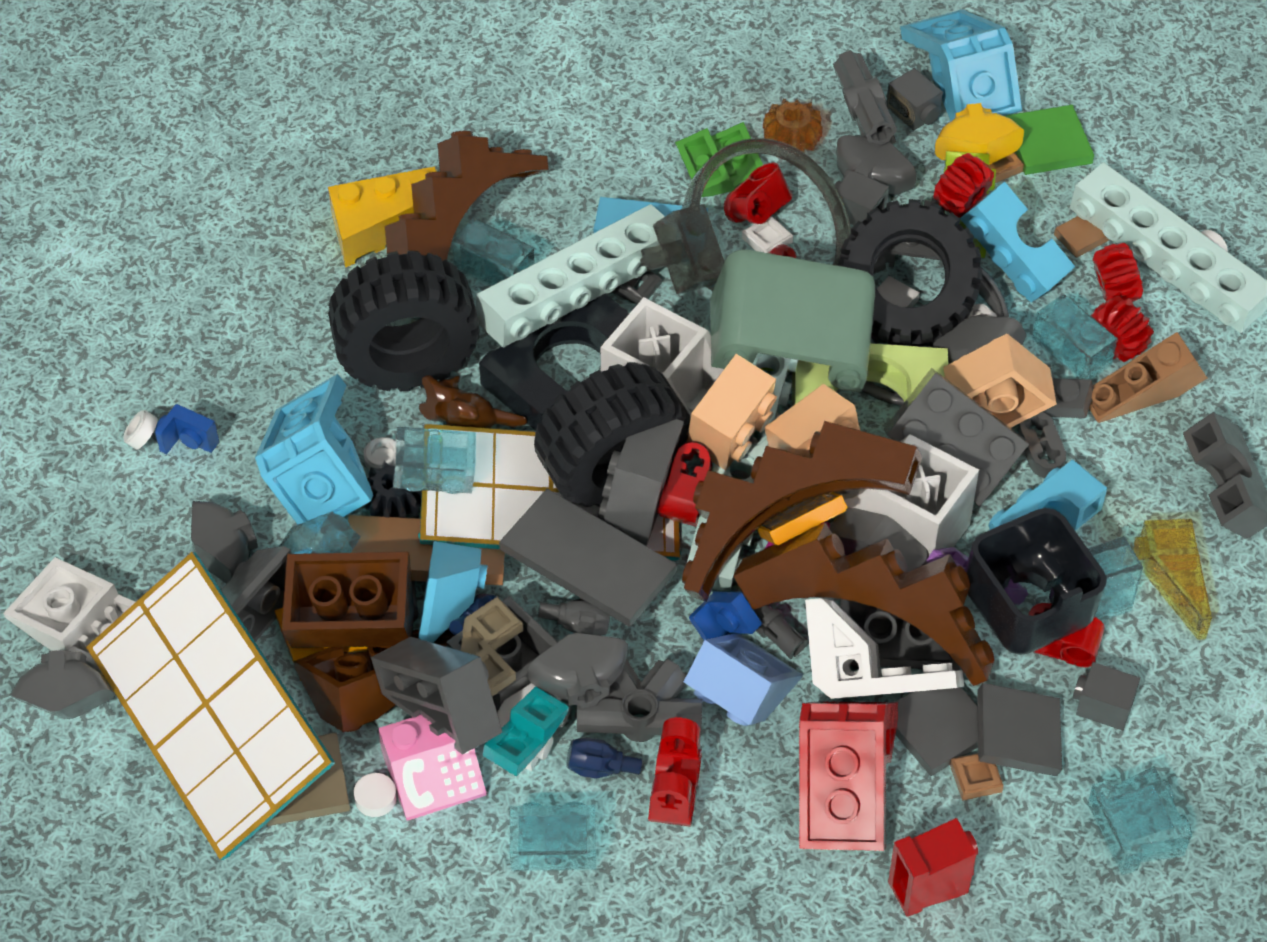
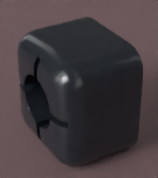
(1038, 551)

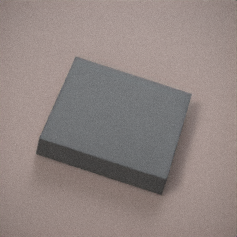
(937, 726)
(1019, 729)

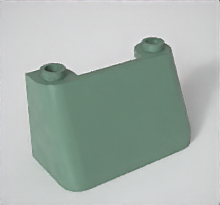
(793, 313)

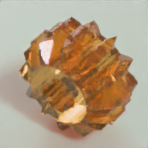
(793, 124)

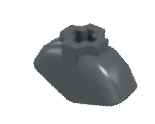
(879, 163)
(977, 332)
(864, 528)
(221, 538)
(579, 668)
(63, 685)

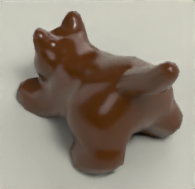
(462, 408)

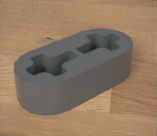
(1049, 441)

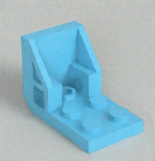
(968, 61)
(311, 457)

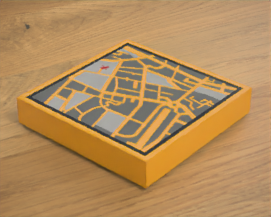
(802, 517)

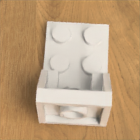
(839, 640)

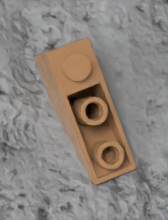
(1147, 380)

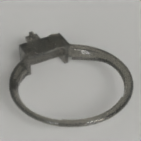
(687, 235)

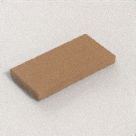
(401, 535)

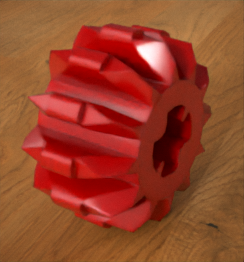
(963, 184)
(1117, 272)
(1127, 325)

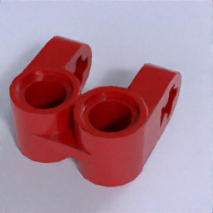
(679, 488)
(676, 773)

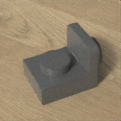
(1072, 397)

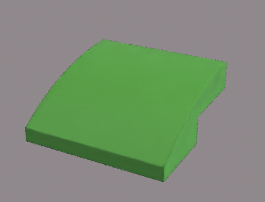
(702, 146)

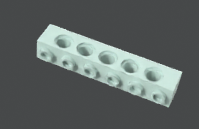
(1171, 247)
(567, 278)

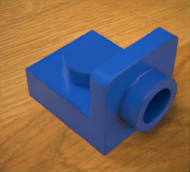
(188, 426)
(724, 615)

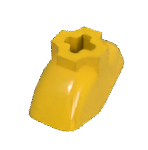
(980, 132)

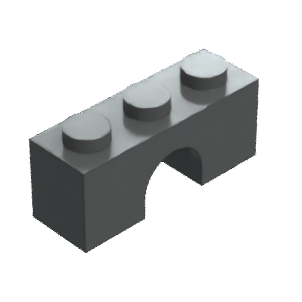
(1240, 493)

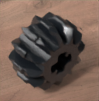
(389, 500)

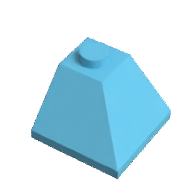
(449, 587)

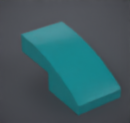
(526, 732)

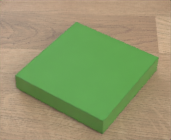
(1052, 140)

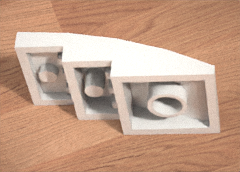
(67, 608)

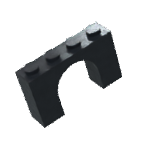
(513, 372)

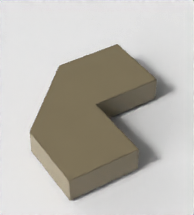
(487, 631)

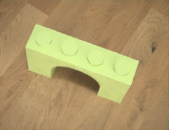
(889, 365)

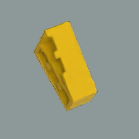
(367, 206)

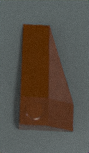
(346, 684)

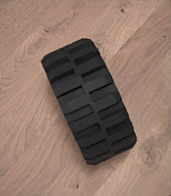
(942, 235)
(396, 290)
(596, 419)

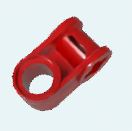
(758, 195)
(1076, 649)

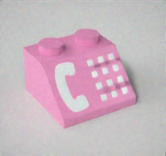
(428, 768)

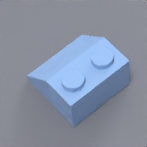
(740, 678)

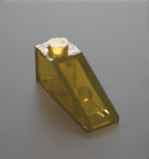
(1175, 570)

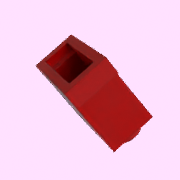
(932, 866)

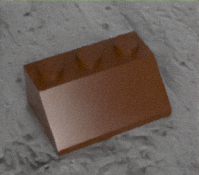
(348, 599)

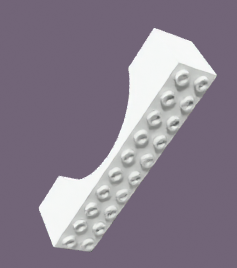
(943, 488)

